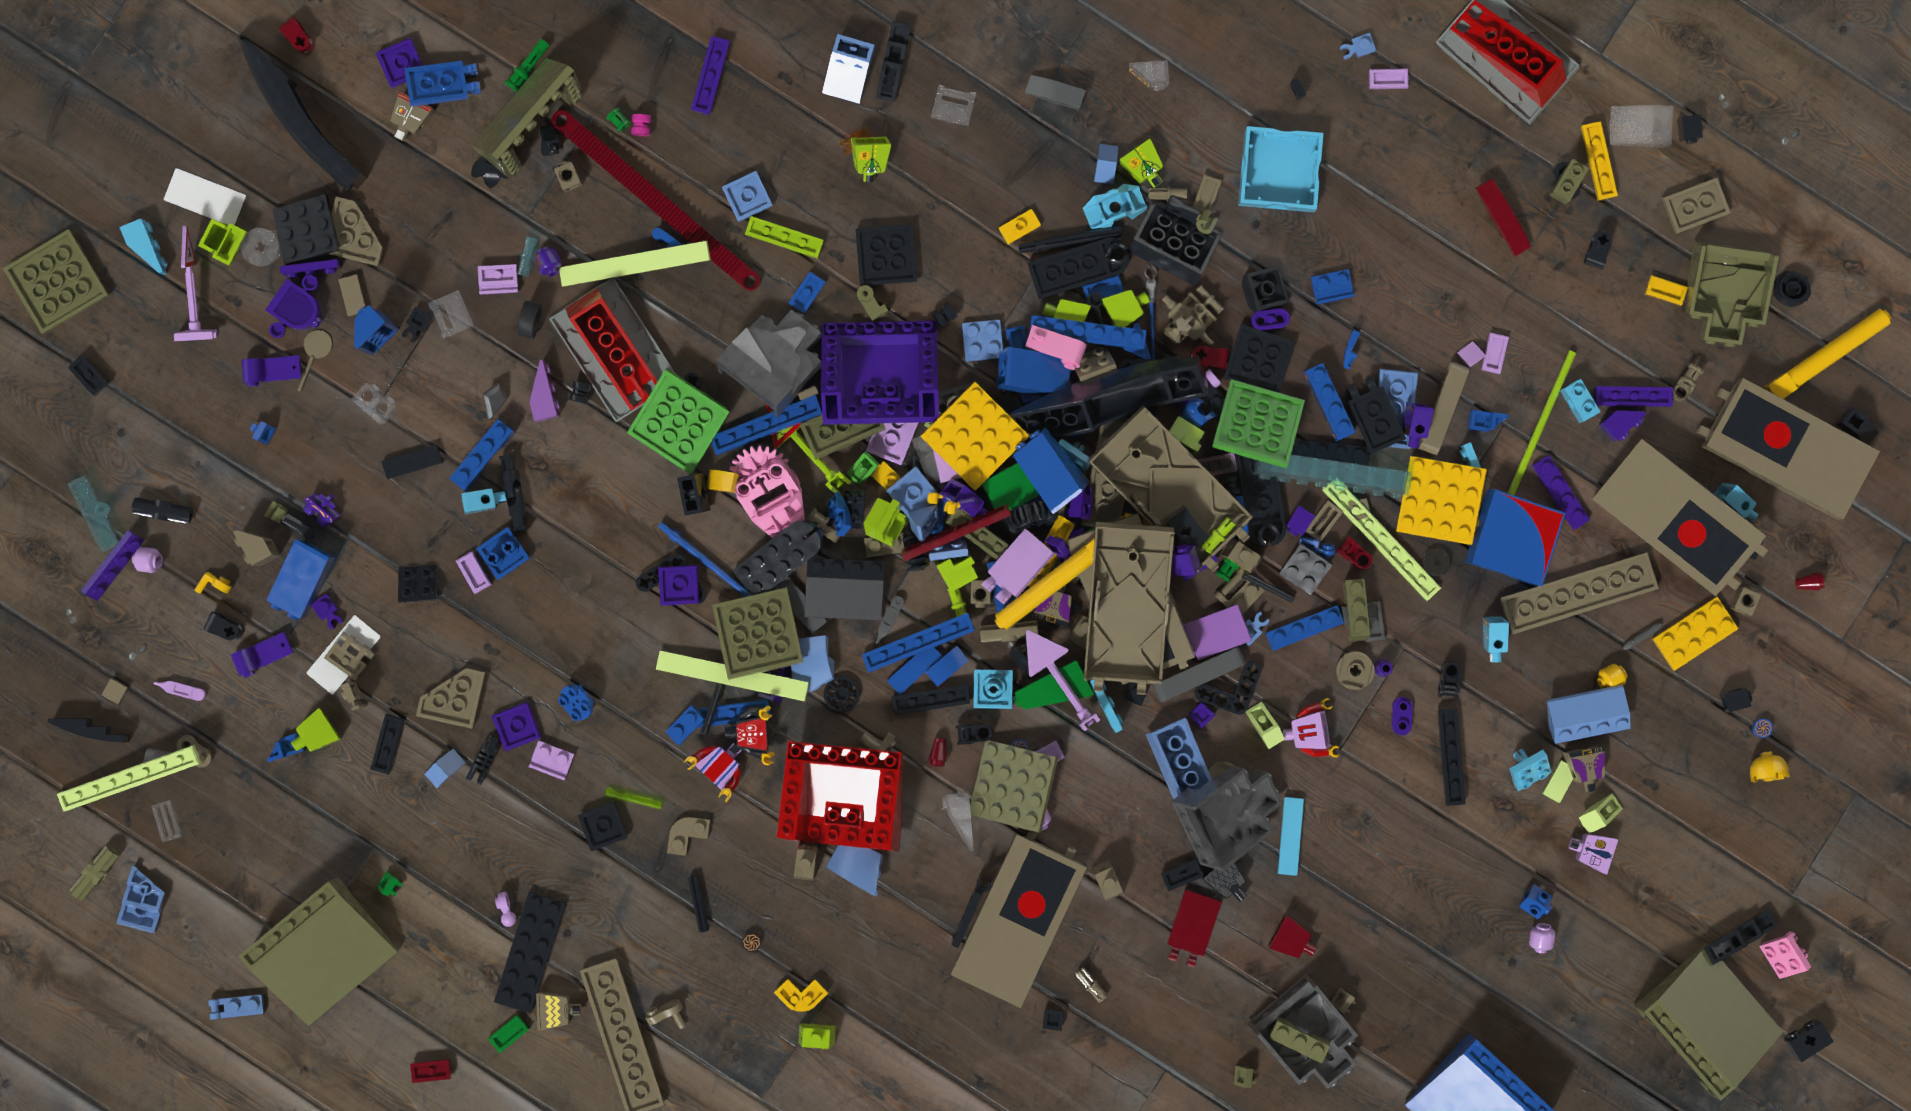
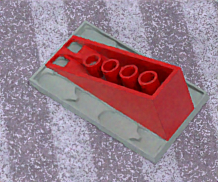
(1508, 56)
(612, 347)

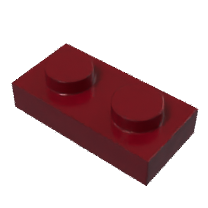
(430, 1070)

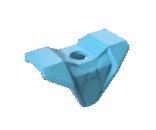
(1098, 210)

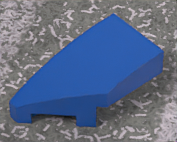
(1349, 355)
(1484, 420)
(284, 748)

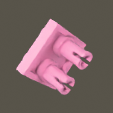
(1786, 955)

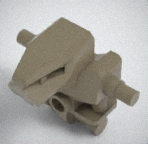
(1191, 317)

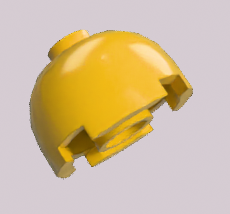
(1769, 768)

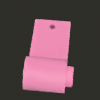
(1057, 345)

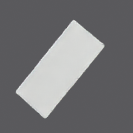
(204, 197)
(329, 675)

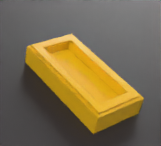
(1666, 290)

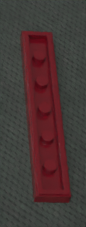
(956, 532)

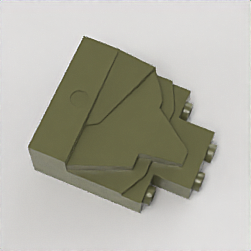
(1729, 290)

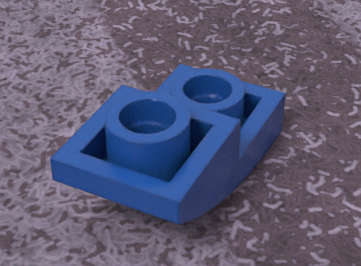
(839, 511)
(947, 666)

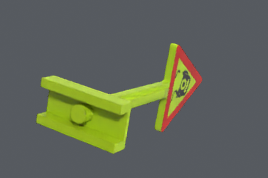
(834, 479)

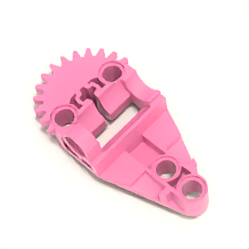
(780, 511)

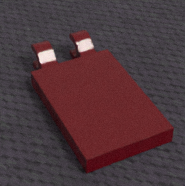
(1193, 926)

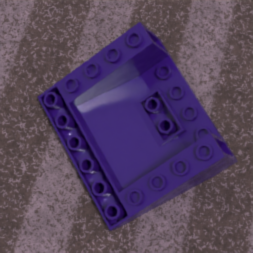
(879, 372)

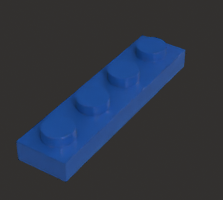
(1304, 628)

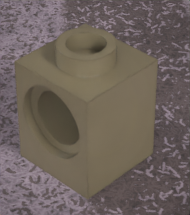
(574, 182)
(979, 603)
(1738, 605)

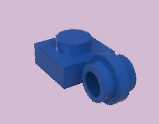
(1327, 550)

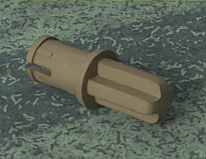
(1166, 193)
(1091, 985)

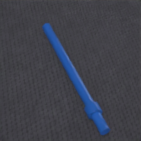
(676, 536)

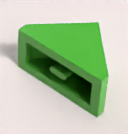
(863, 468)

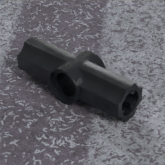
(162, 510)

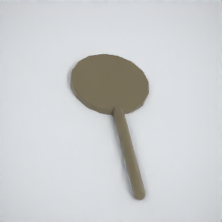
(317, 345)

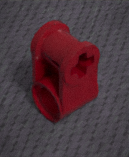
(296, 34)
(1213, 357)
(1353, 553)

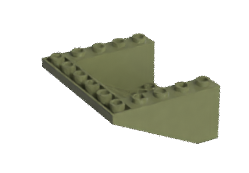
(520, 114)
(319, 952)
(1710, 1022)

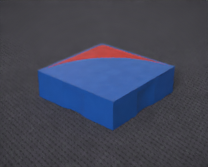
(1515, 537)

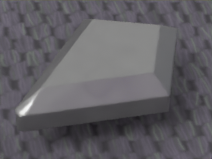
(493, 400)

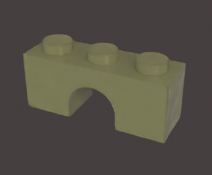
(1357, 610)
(1291, 1037)

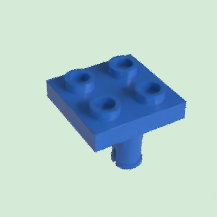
(503, 553)

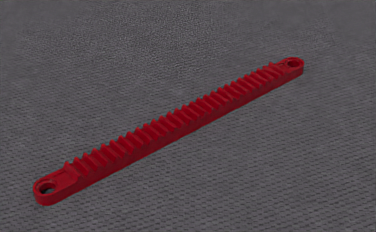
(654, 198)

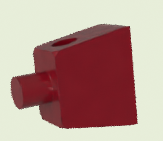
(1291, 939)

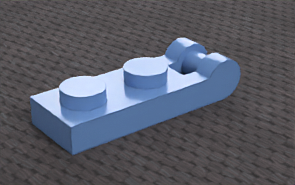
(237, 1006)

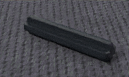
(698, 904)

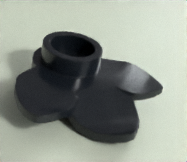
(488, 171)

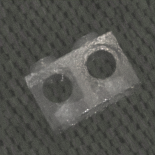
(372, 406)

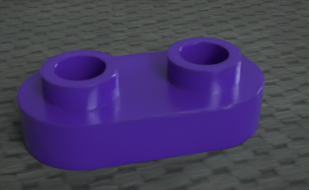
(1269, 318)
(1401, 716)

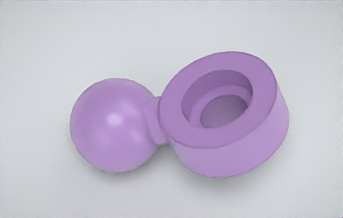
(502, 902)

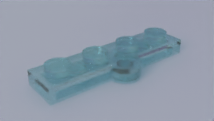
(94, 513)

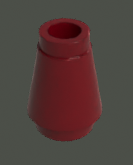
(1810, 582)
(938, 753)

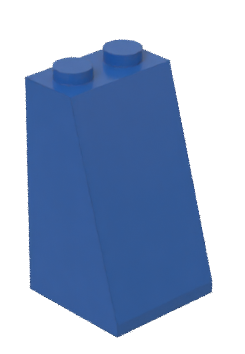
(1031, 372)
(1050, 469)
(300, 579)

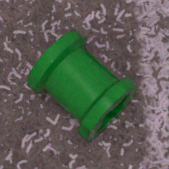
(618, 119)
(1227, 570)

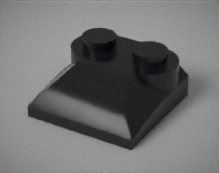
(1264, 289)

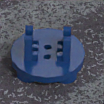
(576, 702)

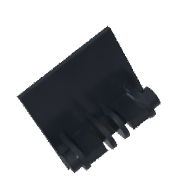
(855, 502)
(417, 584)

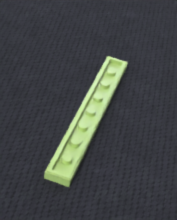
(634, 263)
(1384, 542)
(717, 673)
(129, 778)

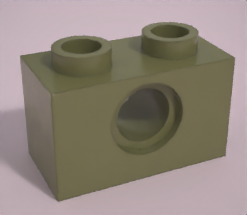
(1569, 181)

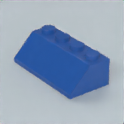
(372, 330)

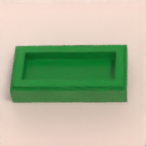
(508, 1033)

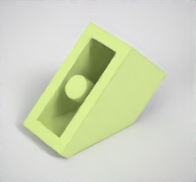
(1265, 725)
(1600, 814)

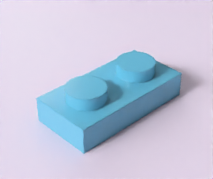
(1468, 455)

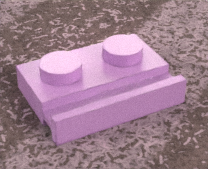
(498, 279)
(551, 760)

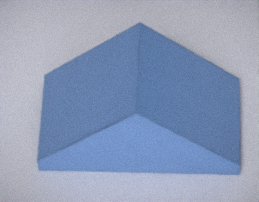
(1106, 164)
(924, 521)
(445, 768)

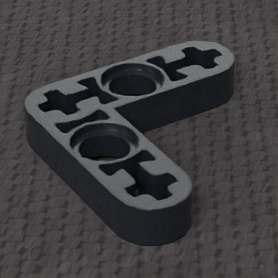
(666, 563)
(1231, 698)

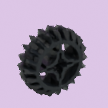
(1030, 516)

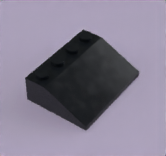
(1174, 243)
(844, 589)

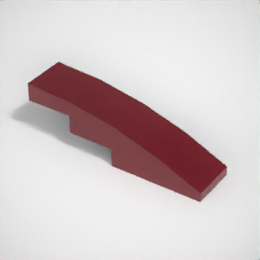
(1503, 217)

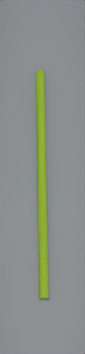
(1541, 423)

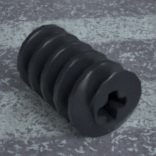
(916, 563)

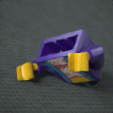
(958, 497)

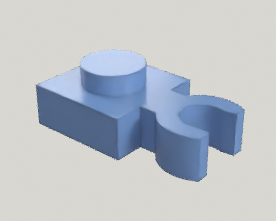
(1360, 45)
(1253, 627)

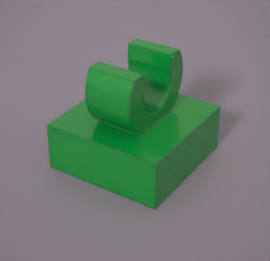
(387, 884)

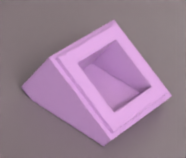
(1471, 354)

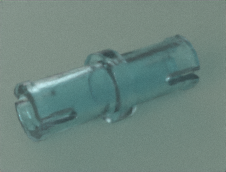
(527, 257)

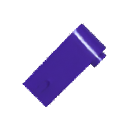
(271, 369)
(261, 654)

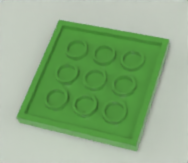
(679, 421)
(1258, 423)

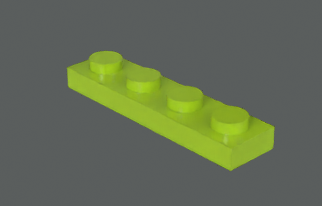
(784, 237)

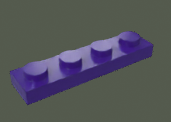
(710, 75)
(1633, 396)
(1560, 492)
(112, 565)

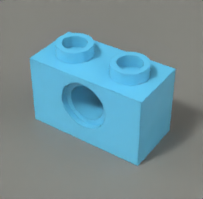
(1580, 401)

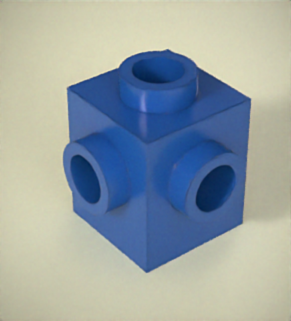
(1536, 901)

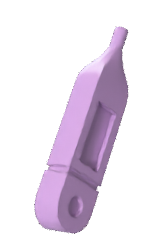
(182, 690)

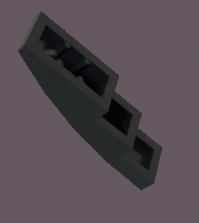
(893, 61)
(84, 728)
(1740, 936)

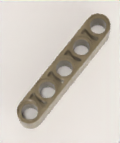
(1445, 406)

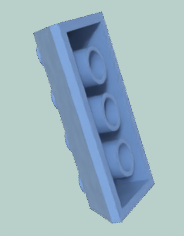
(1588, 714)
(1178, 757)

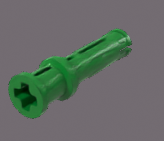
(521, 73)

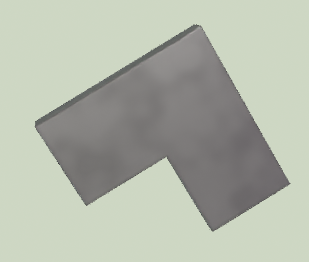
(1375, 621)

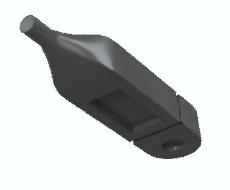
(890, 617)

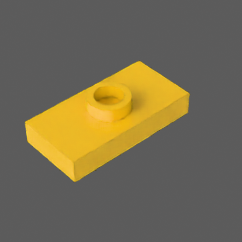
(1019, 226)
(885, 475)

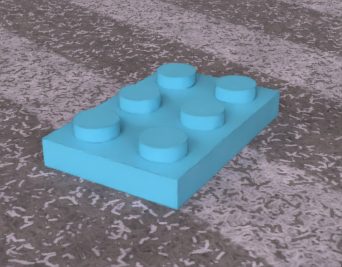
(1107, 705)

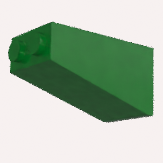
(1047, 690)

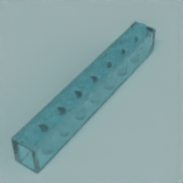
(1338, 474)

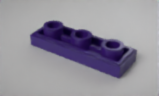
(312, 268)

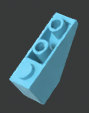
(140, 240)

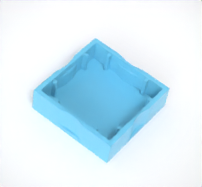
(1280, 169)

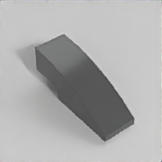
(1055, 92)

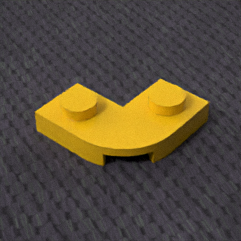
(798, 1000)

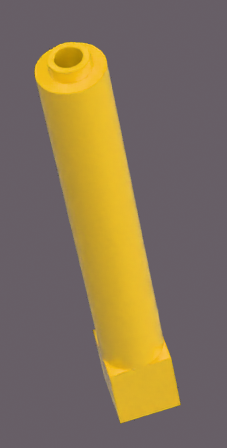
(1829, 354)
(1046, 587)

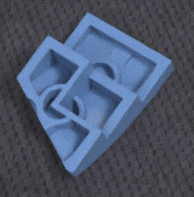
(817, 665)
(857, 866)
(141, 903)

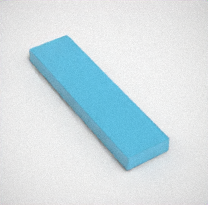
(1290, 836)

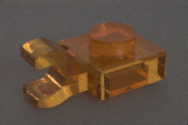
(861, 133)

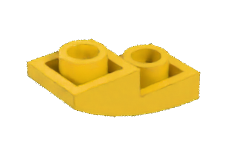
(722, 481)

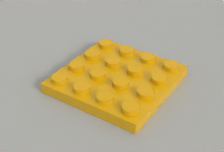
(974, 435)
(1442, 500)

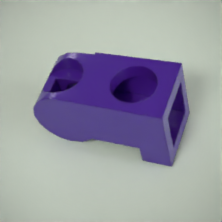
(1081, 505)

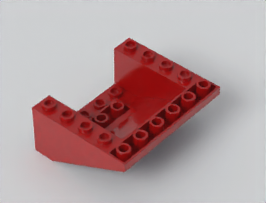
(841, 796)

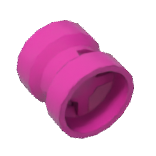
(640, 125)

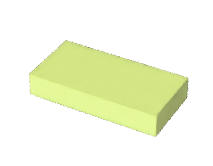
(1558, 782)

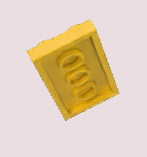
(1695, 633)

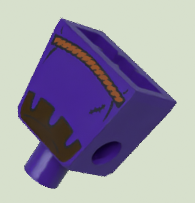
(1416, 415)

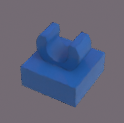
(263, 432)

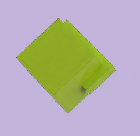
(223, 241)
(1187, 434)
(885, 521)
(956, 571)

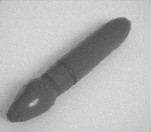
(1642, 636)

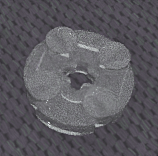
(270, 253)

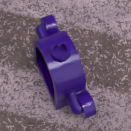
(295, 307)

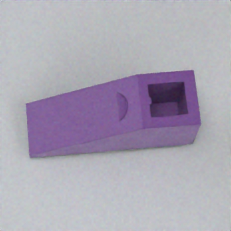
(542, 397)

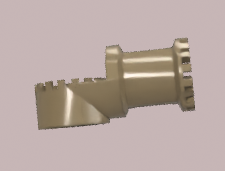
(1688, 381)
(822, 520)

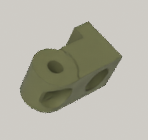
(866, 297)

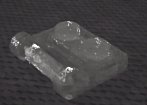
(951, 111)
(456, 311)

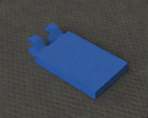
(440, 83)

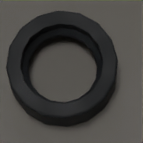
(529, 319)

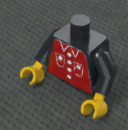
(752, 733)

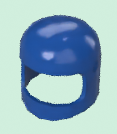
(1193, 413)

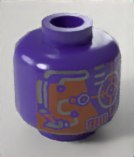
(547, 261)

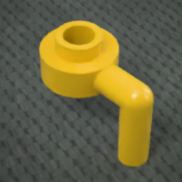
(220, 583)

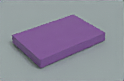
(1218, 632)

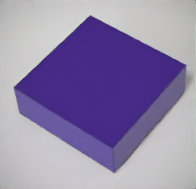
(1201, 714)

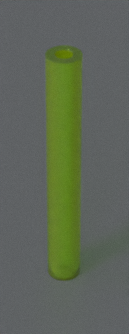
(633, 799)

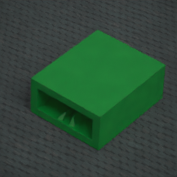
(1010, 488)

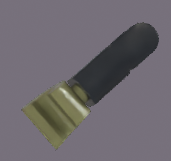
(1192, 214)
(278, 513)

